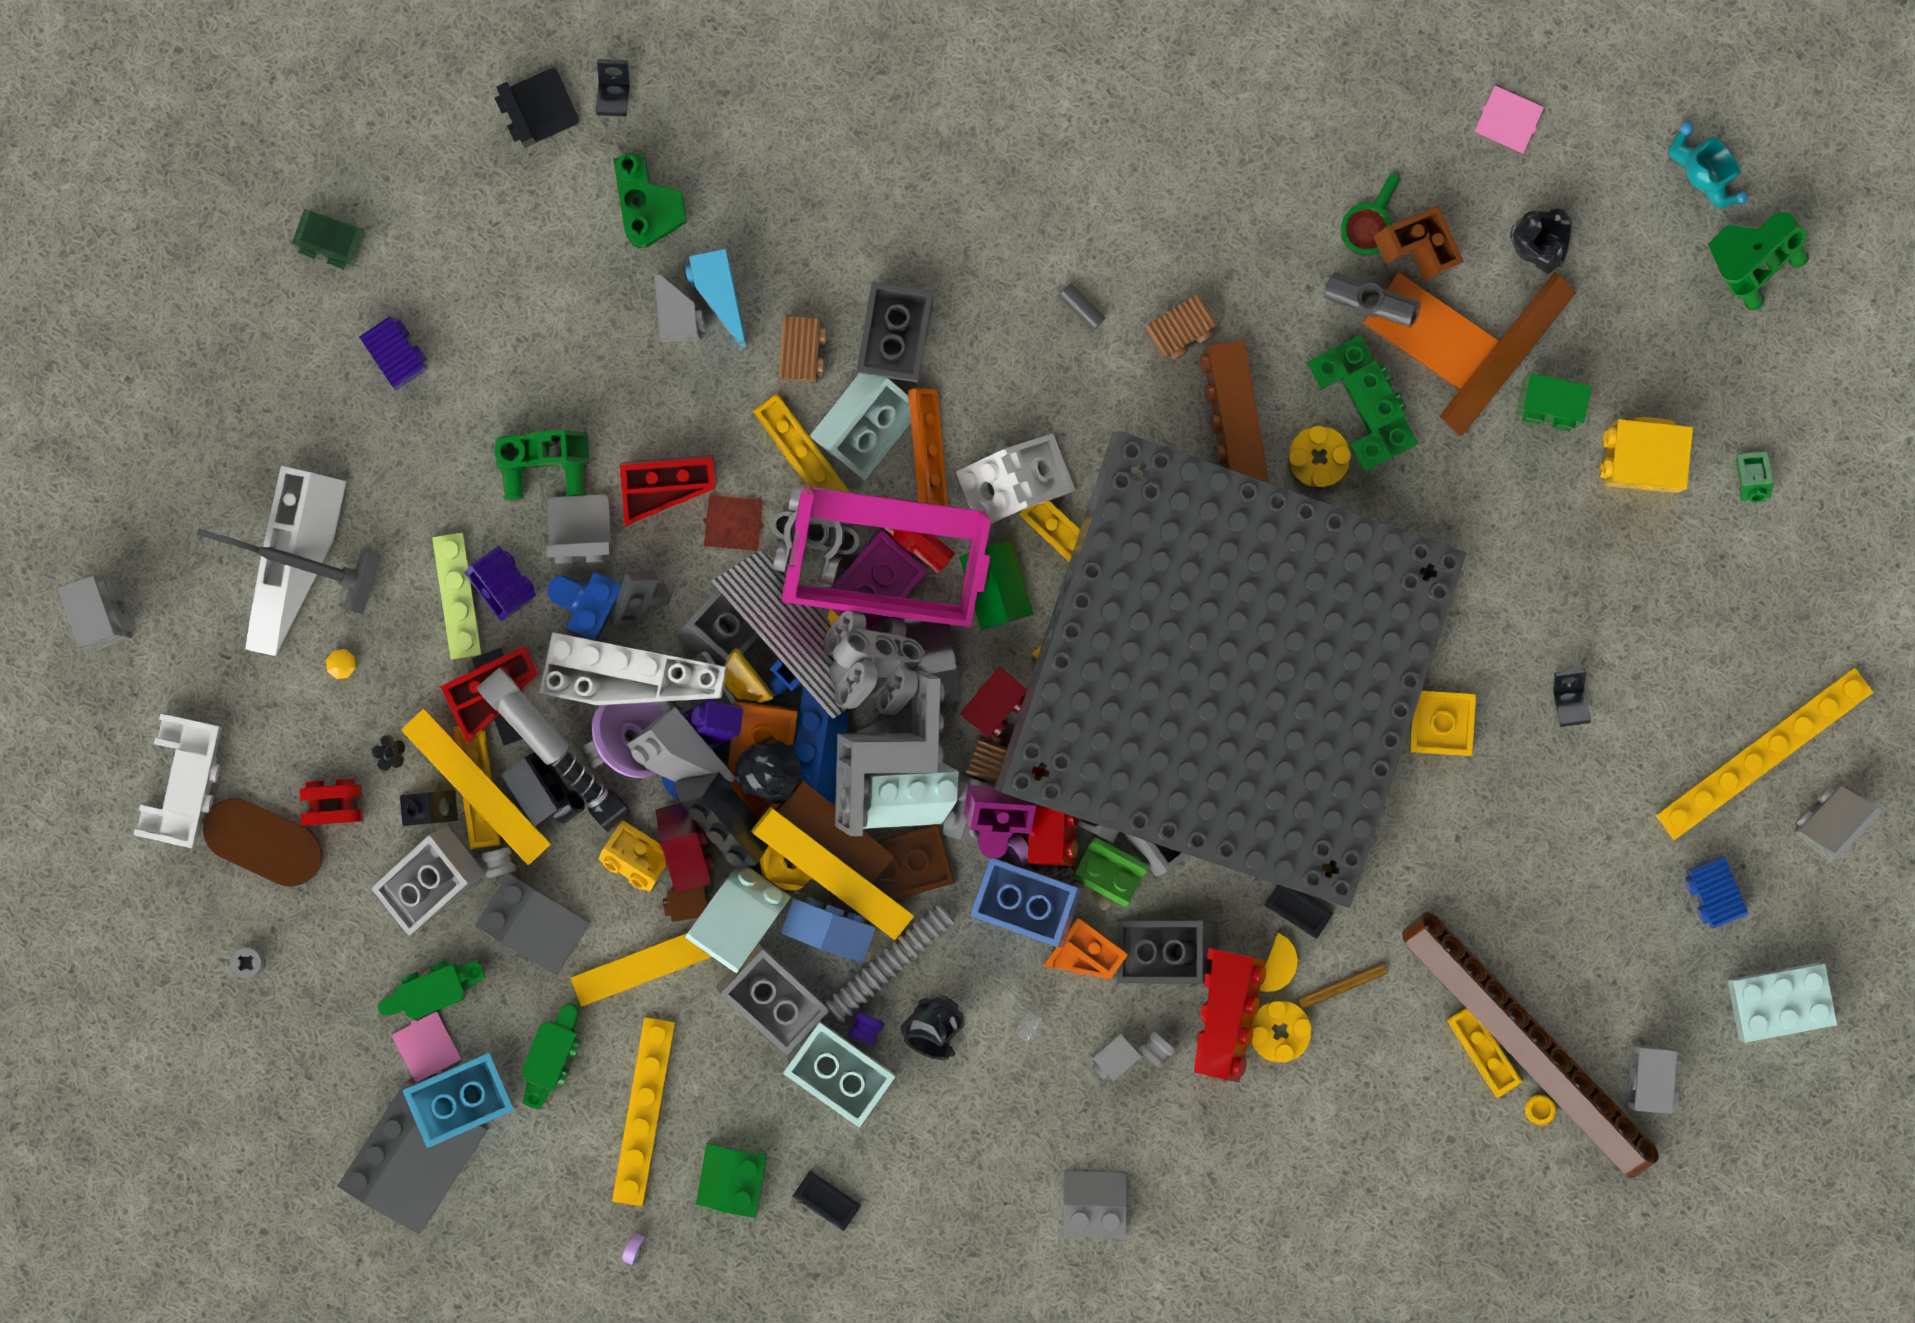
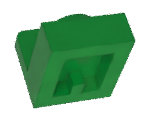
(1754, 476)

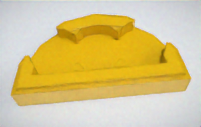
(743, 679)
(1280, 964)

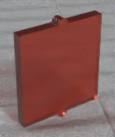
(733, 523)

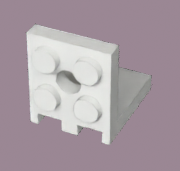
(1016, 478)

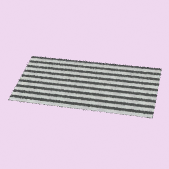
(788, 629)

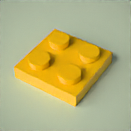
(1443, 724)

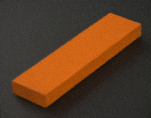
(928, 446)

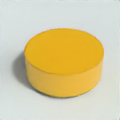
(1540, 1109)

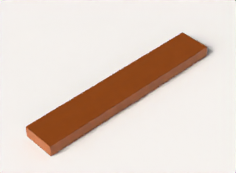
(1507, 354)

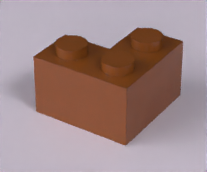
(1426, 238)

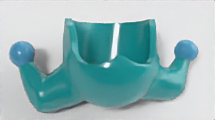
(1708, 167)

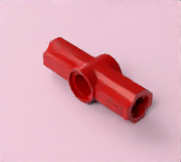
(925, 546)

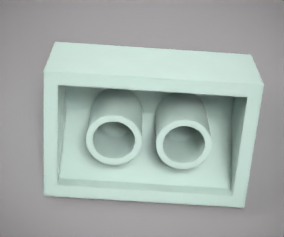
(864, 423)
(910, 797)

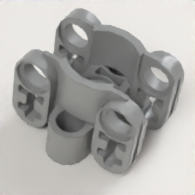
(830, 543)
(872, 660)

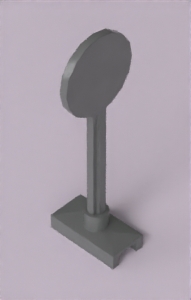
(357, 580)

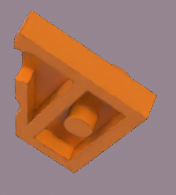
(1087, 952)

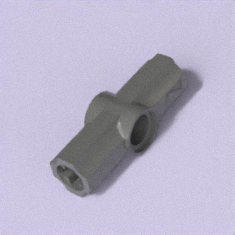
(1389, 306)

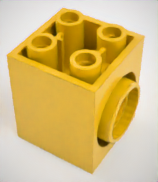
(1647, 455)

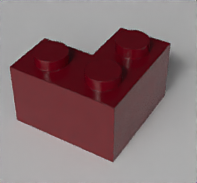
(994, 702)
(683, 849)

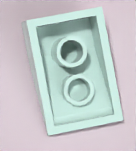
(738, 917)

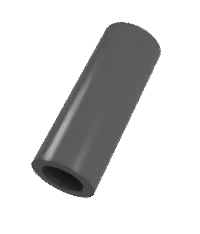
(1081, 306)

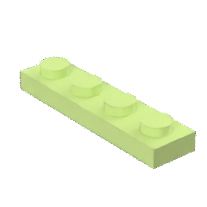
(457, 596)

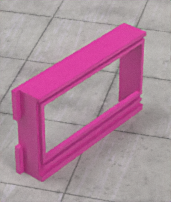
(897, 515)

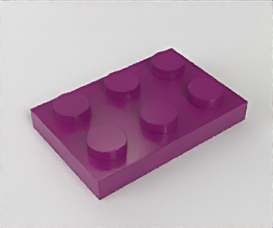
(880, 570)

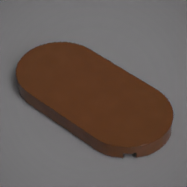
(262, 842)

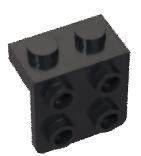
(537, 107)

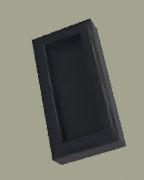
(1299, 910)
(826, 1200)

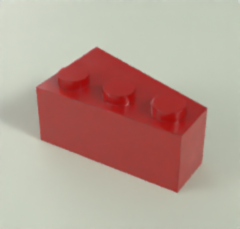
(662, 483)
(470, 707)

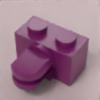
(996, 818)

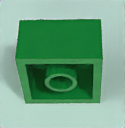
(1553, 401)

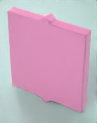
(1509, 119)
(426, 1047)

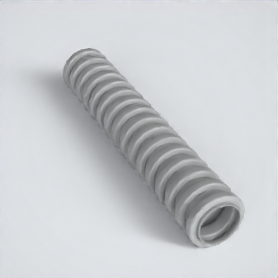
(890, 963)

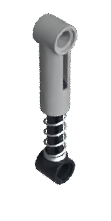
(551, 746)

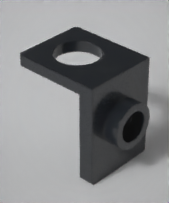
(612, 89)
(1571, 698)
(424, 808)

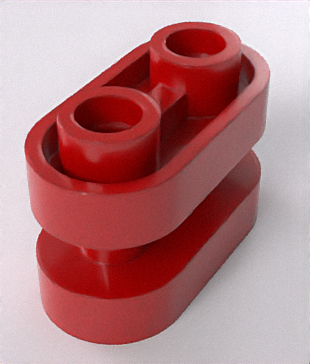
(316, 792)

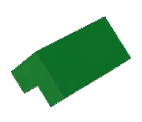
(1004, 590)

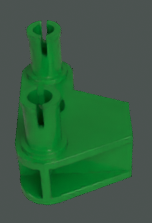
(660, 208)
(1742, 250)
(534, 454)

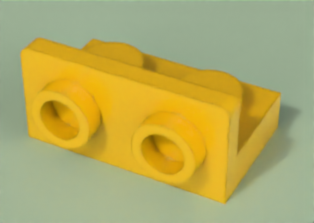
(634, 856)

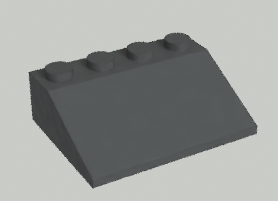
(399, 1173)

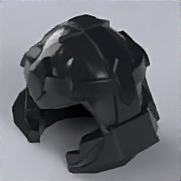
(1543, 238)
(768, 770)
(933, 1026)

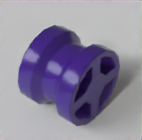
(866, 1028)

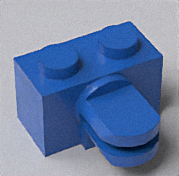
(588, 603)

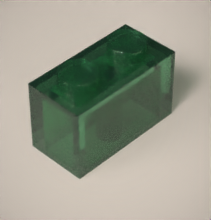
(329, 239)

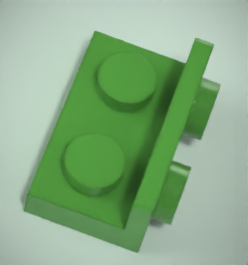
(1110, 871)

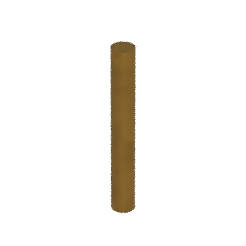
(1342, 986)

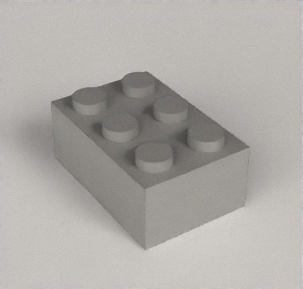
(95, 612)

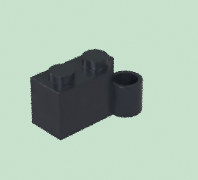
(542, 791)

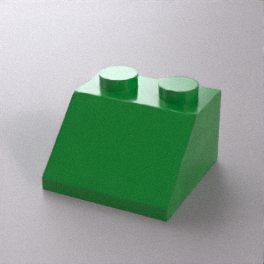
(731, 1180)

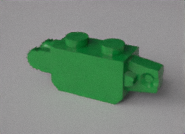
(433, 991)
(548, 1056)

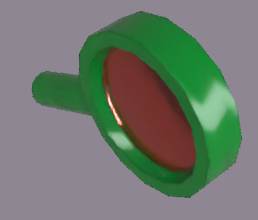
(1368, 219)

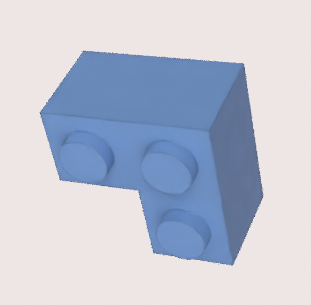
(828, 928)

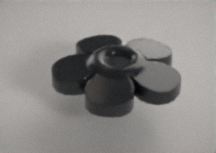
(388, 753)

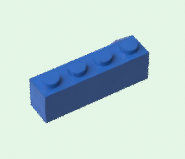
(817, 745)

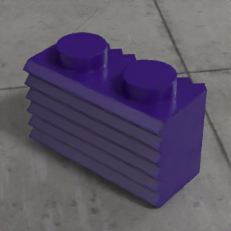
(393, 352)
(500, 583)
(715, 721)

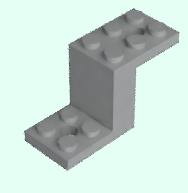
(888, 753)

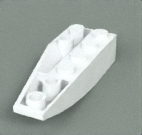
(302, 524)
(624, 675)

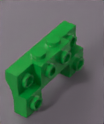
(1372, 398)

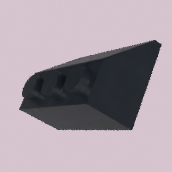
(722, 817)

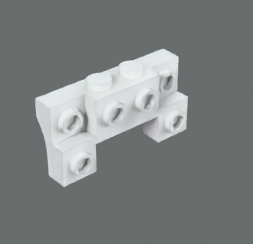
(188, 784)

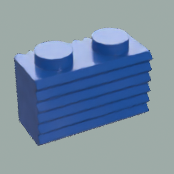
(1716, 892)

